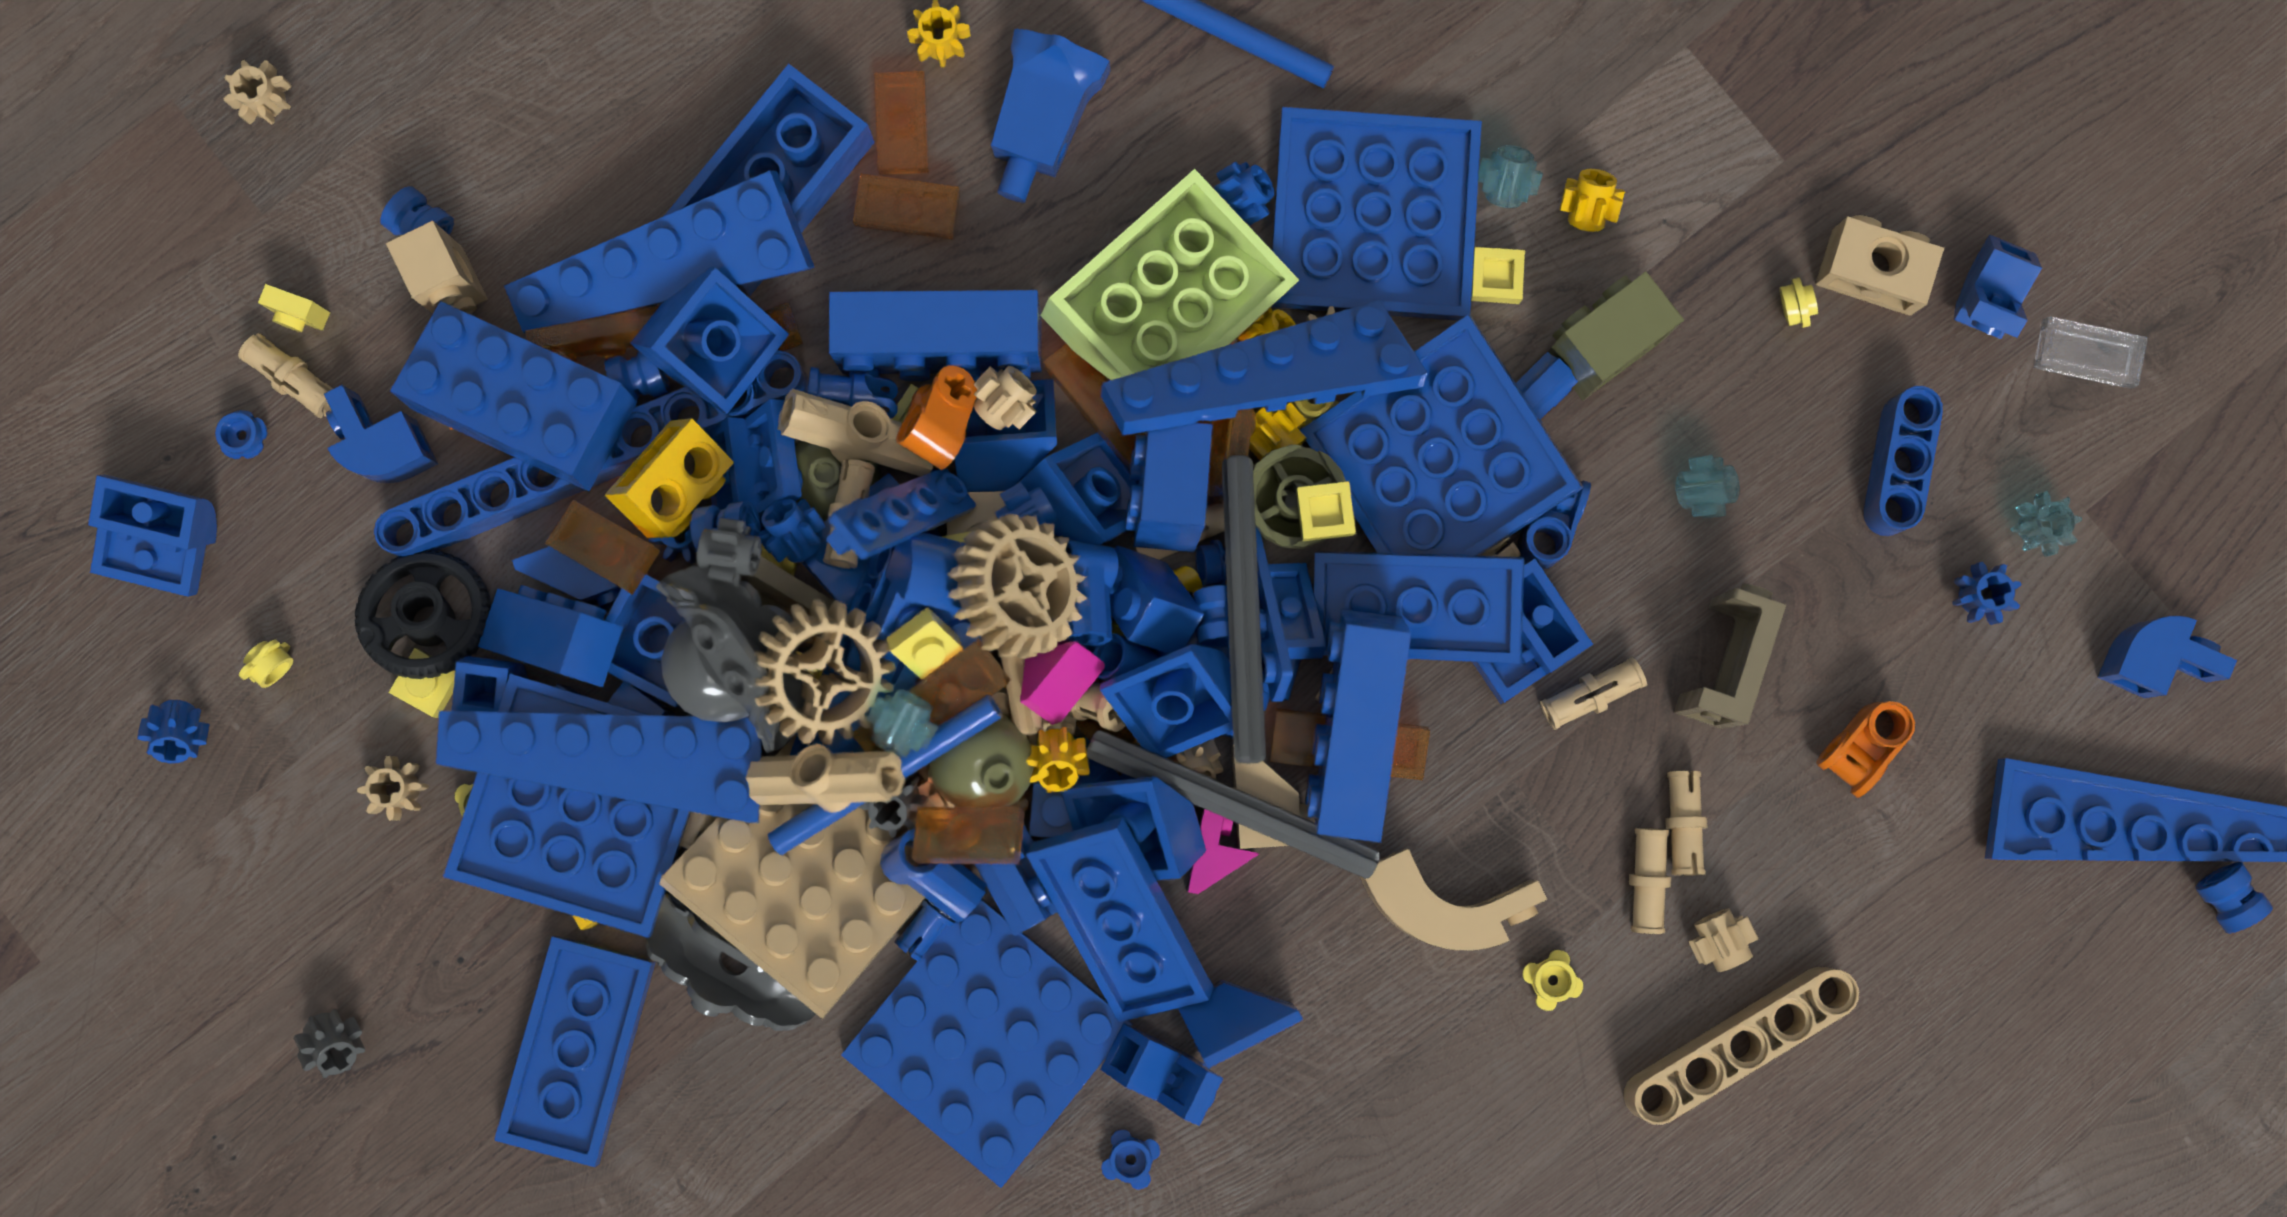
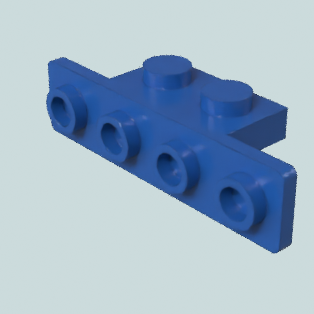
(899, 513)
(1287, 620)

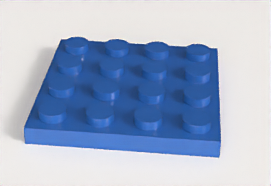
(1377, 211)
(1446, 460)
(562, 844)
(986, 1041)

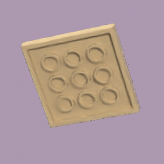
(801, 914)

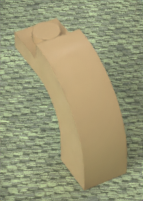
(1417, 911)

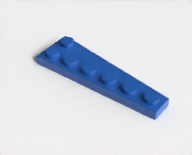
(739, 231)
(1301, 362)
(627, 757)
(2098, 817)

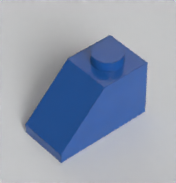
(567, 576)

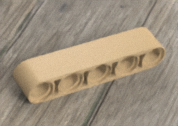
(1765, 1044)

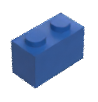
(1152, 603)

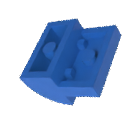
(762, 457)
(150, 535)
(921, 581)
(1548, 638)
(1018, 890)

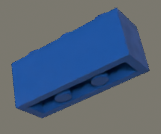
(551, 633)

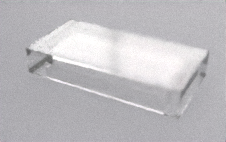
(2090, 352)

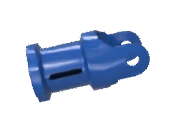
(853, 389)

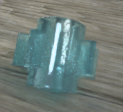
(1509, 176)
(1707, 486)
(2060, 518)
(902, 723)

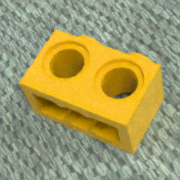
(663, 469)

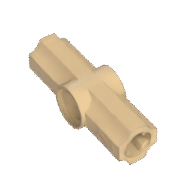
(849, 432)
(825, 778)

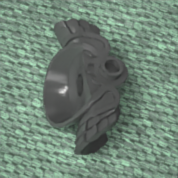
(712, 651)
(692, 957)

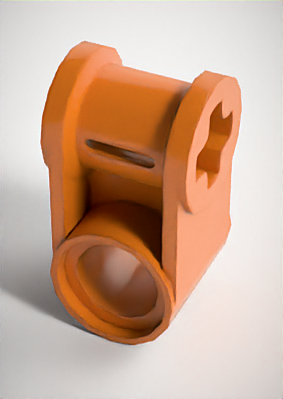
(939, 417)
(1861, 753)

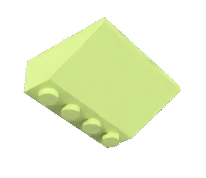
(1169, 285)

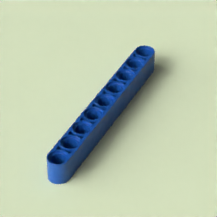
(525, 494)

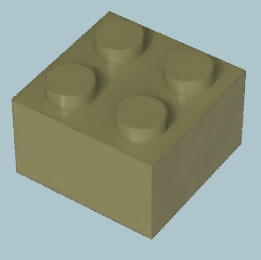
(1617, 333)

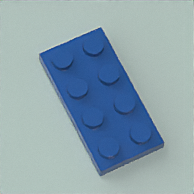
(1450, 602)
(1120, 920)
(575, 1051)

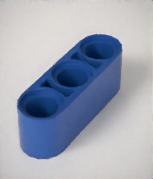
(1919, 444)

